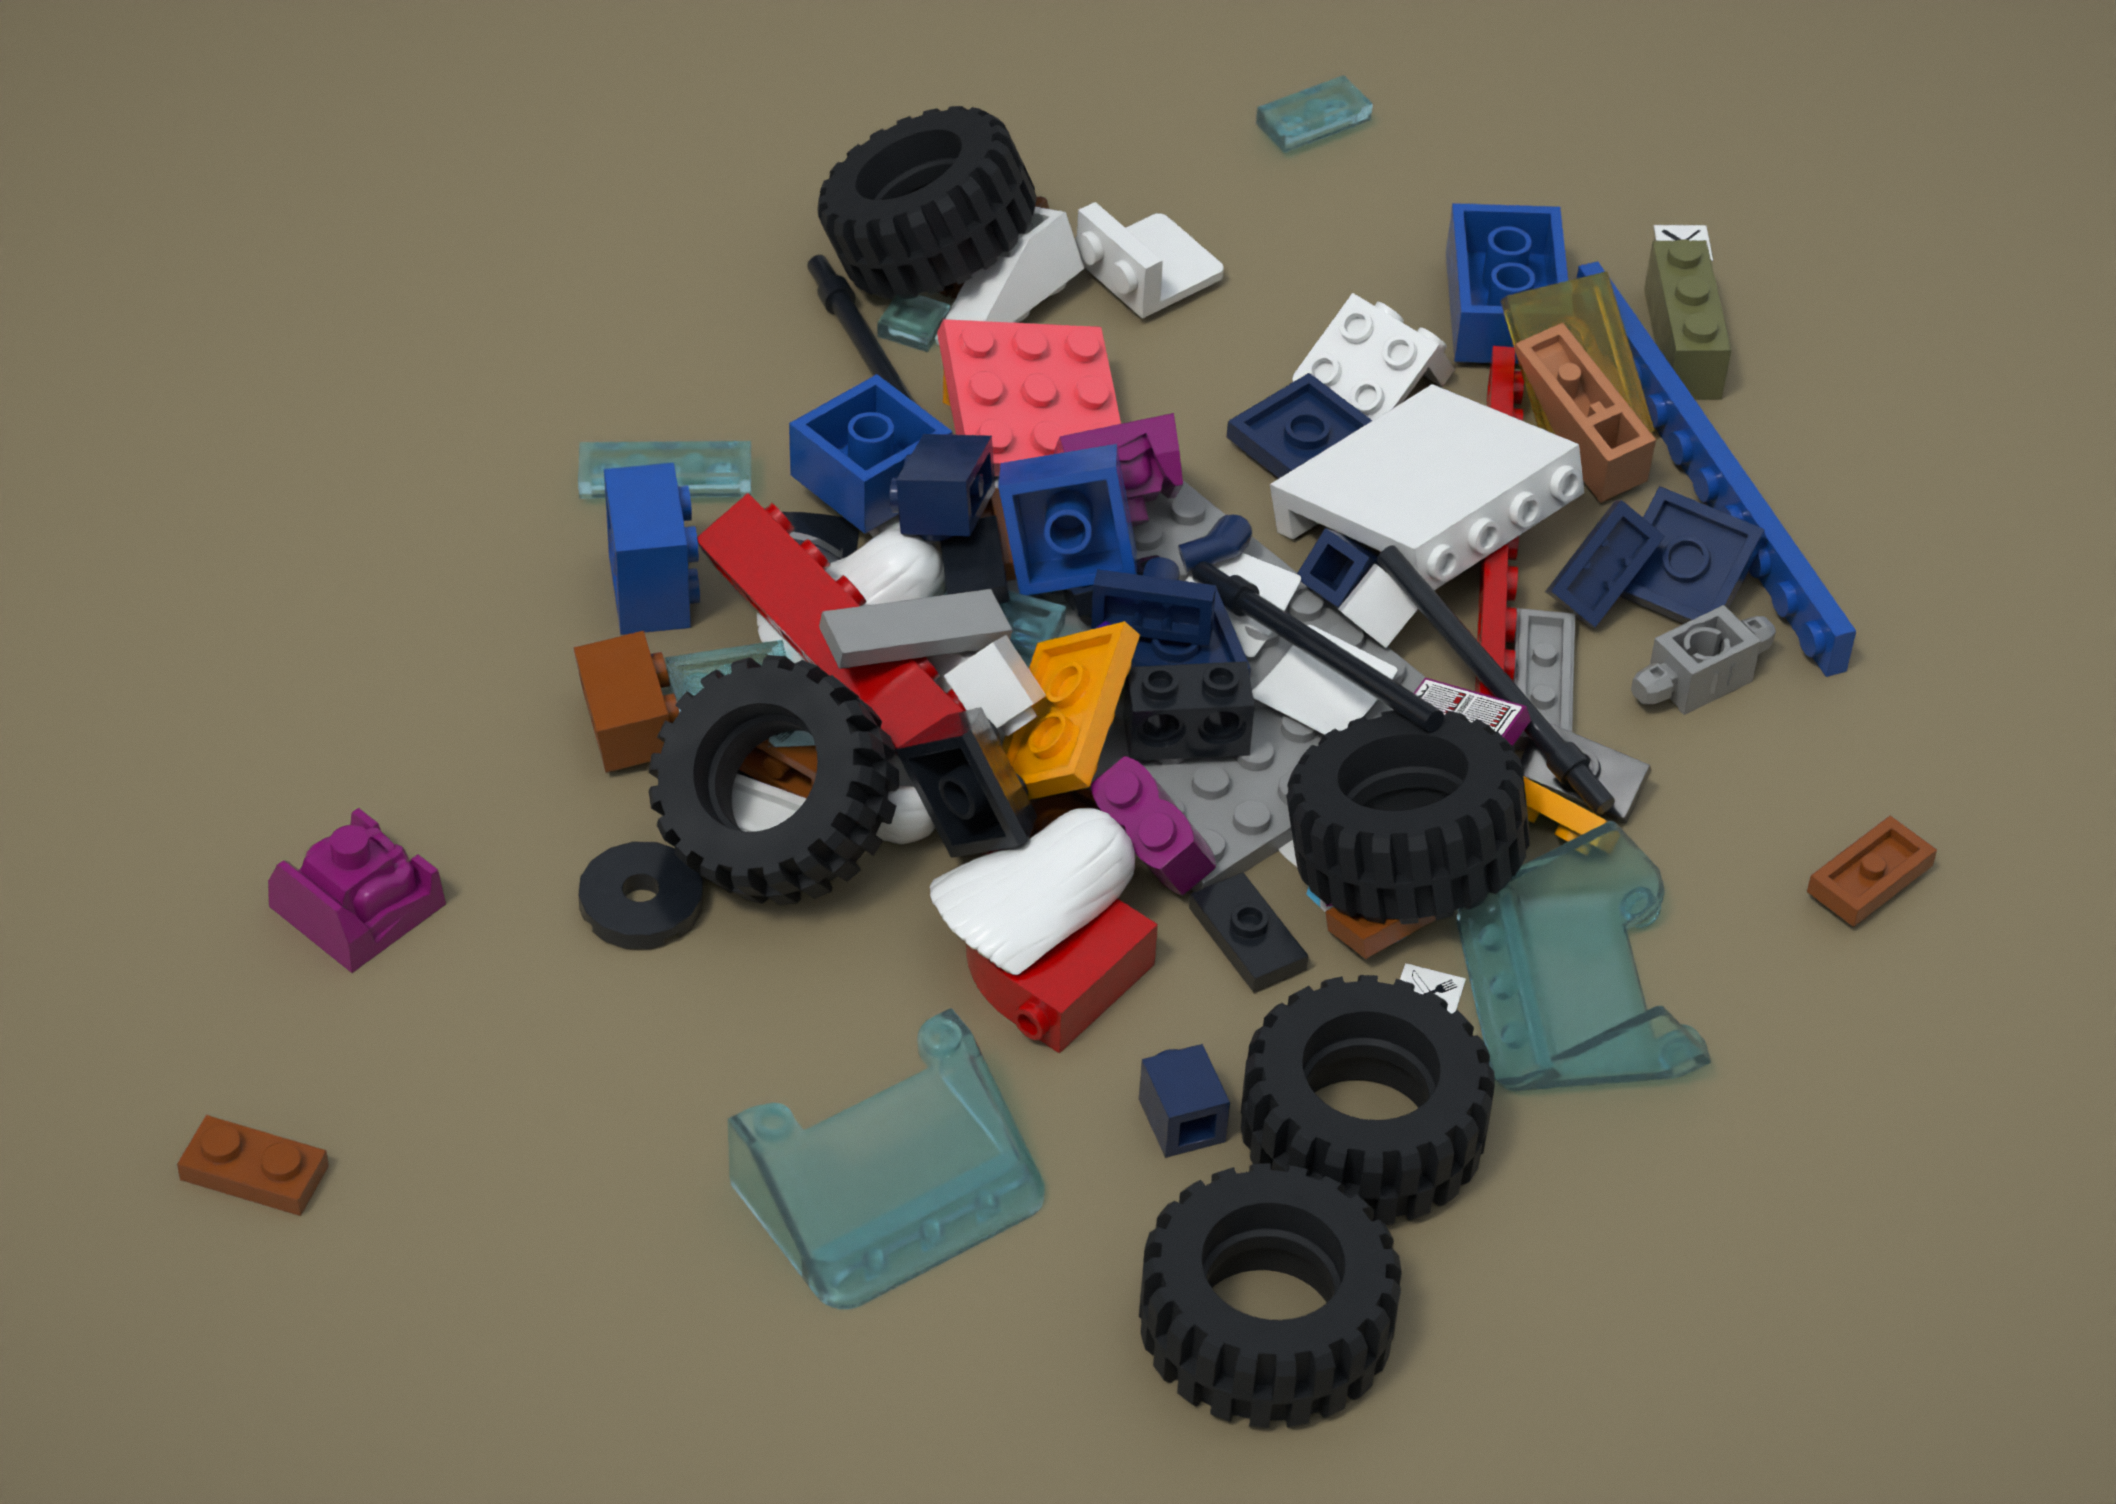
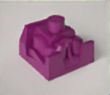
(1146, 454)
(356, 892)

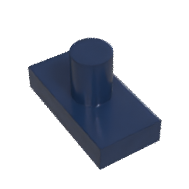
(1605, 563)
(1155, 603)

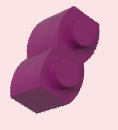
(1154, 824)

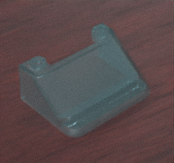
(1560, 973)
(892, 1177)

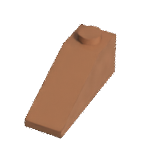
(1587, 411)

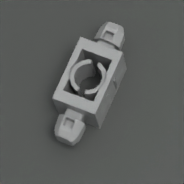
(1703, 659)

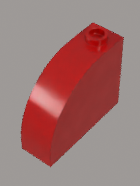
(1073, 979)

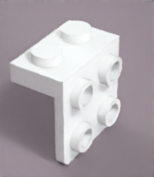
(1145, 262)
(1374, 357)

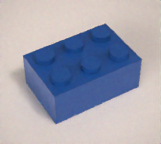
(1495, 255)

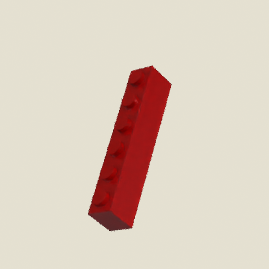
(792, 590)

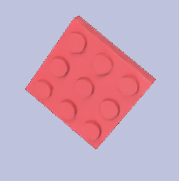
(1026, 383)

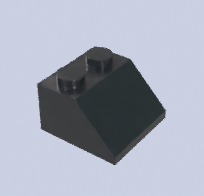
(968, 784)

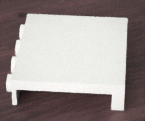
(1434, 481)

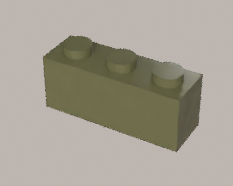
(1688, 315)

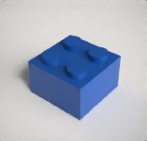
(856, 447)
(1067, 518)
(651, 548)

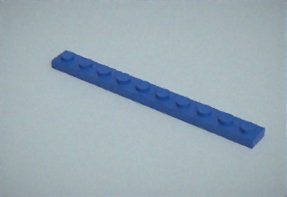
(1725, 486)

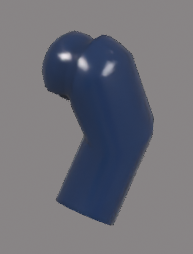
(1223, 542)

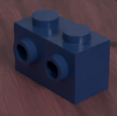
(944, 486)

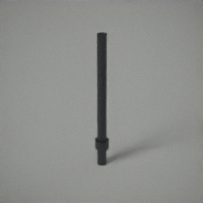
(840, 300)
(1244, 599)
(1564, 758)

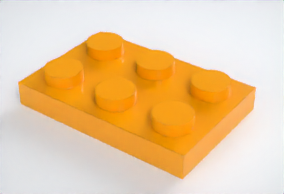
(1082, 688)

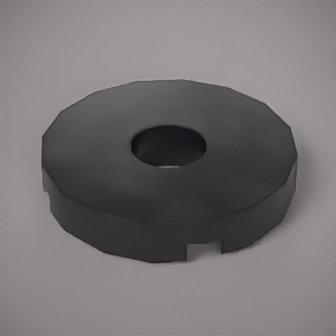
(634, 868)

